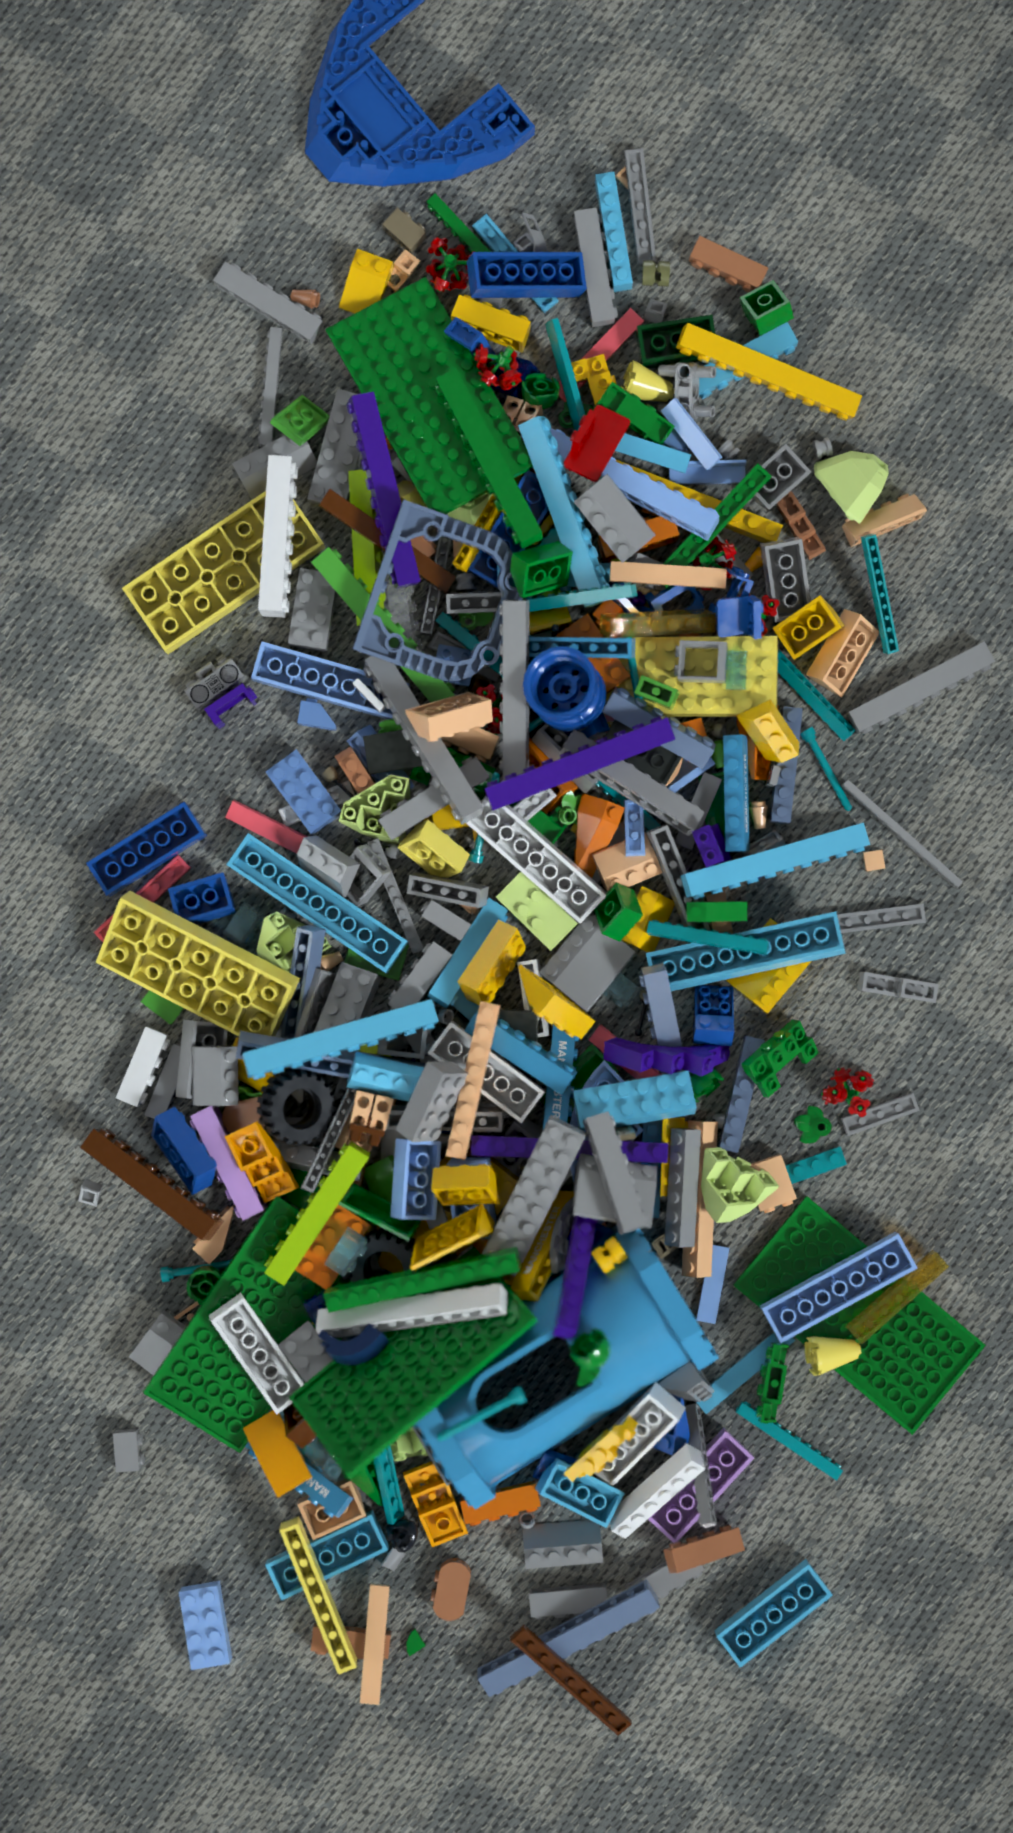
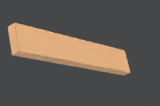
(668, 575)
(374, 1644)

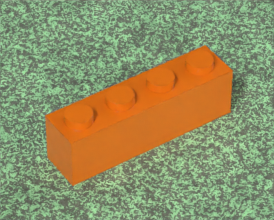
(507, 1502)

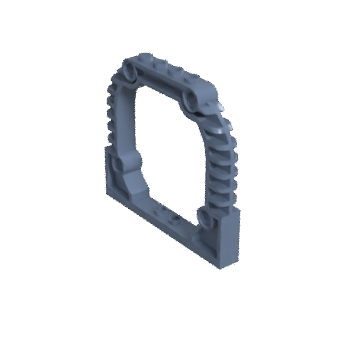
(373, 636)

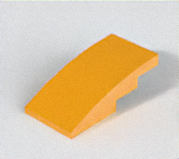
(261, 1161)
(277, 1453)
(435, 1504)

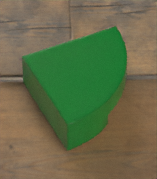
(587, 1376)
(414, 1642)

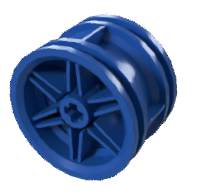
(566, 661)

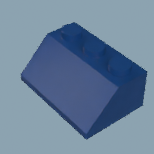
(203, 899)

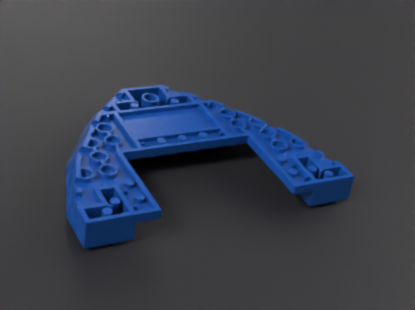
(374, 132)

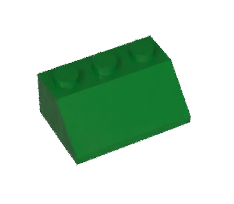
(541, 568)

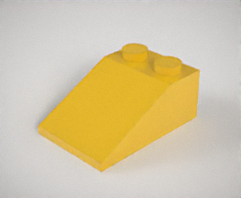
(365, 281)

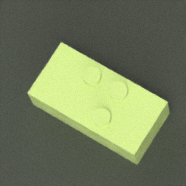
(536, 911)

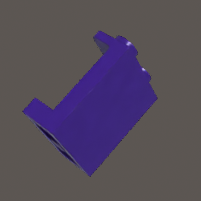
(228, 701)
(711, 845)

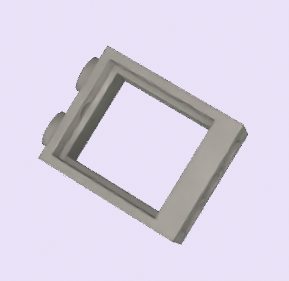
(721, 666)
(376, 866)
(445, 920)
(424, 1048)

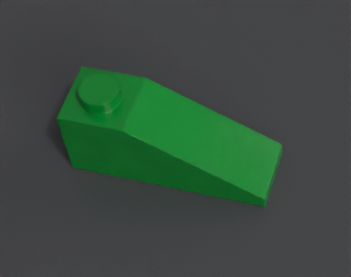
(717, 911)
(368, 1482)

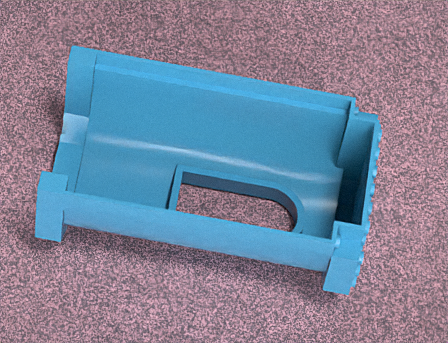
(648, 1339)

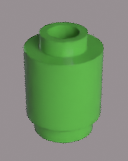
(718, 754)

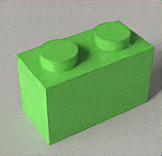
(656, 692)

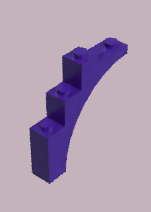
(641, 1057)

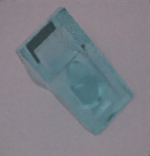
(736, 670)

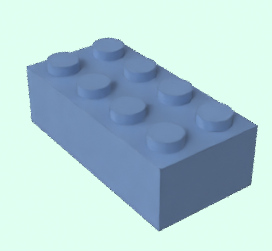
(304, 792)

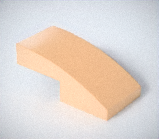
(403, 267)

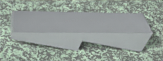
(901, 987)

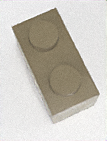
(404, 230)

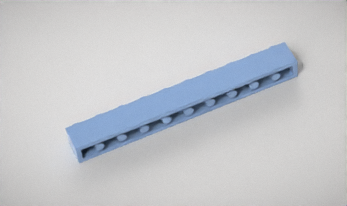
(653, 495)

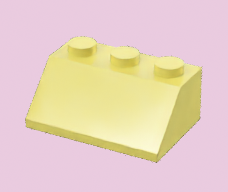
(434, 850)

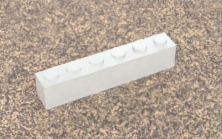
(657, 1490)

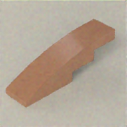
(800, 525)

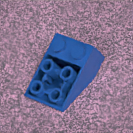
(713, 1015)
(676, 1436)

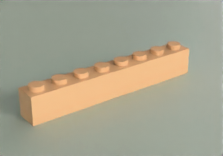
(471, 1090)
(698, 1259)

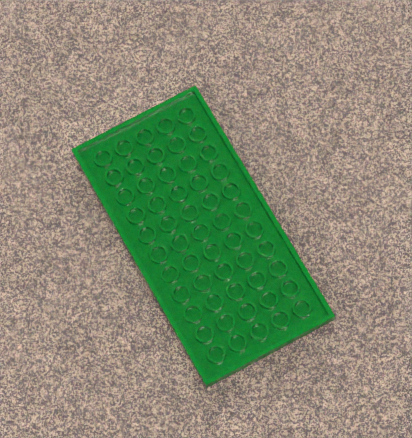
(398, 353)
(907, 1360)
(200, 1372)
(373, 1403)

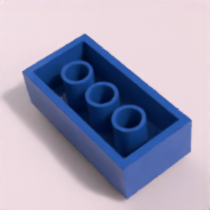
(184, 1150)

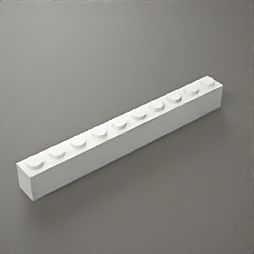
(416, 1311)

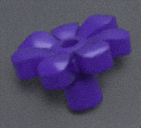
(639, 599)

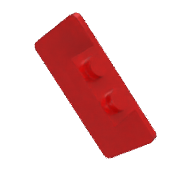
(595, 442)

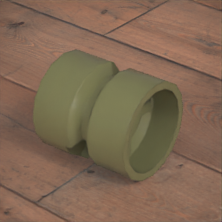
(649, 269)

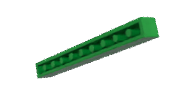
(457, 227)

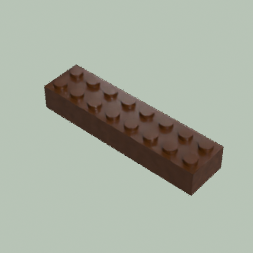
(152, 1184)

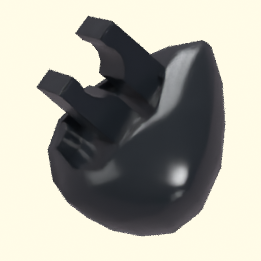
(402, 1535)

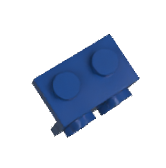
(740, 616)

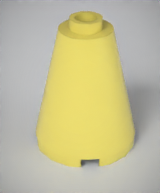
(646, 383)
(829, 1353)

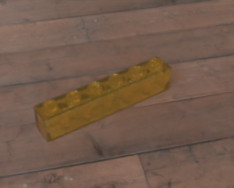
(657, 623)
(897, 1297)

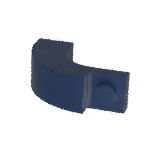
(355, 1351)

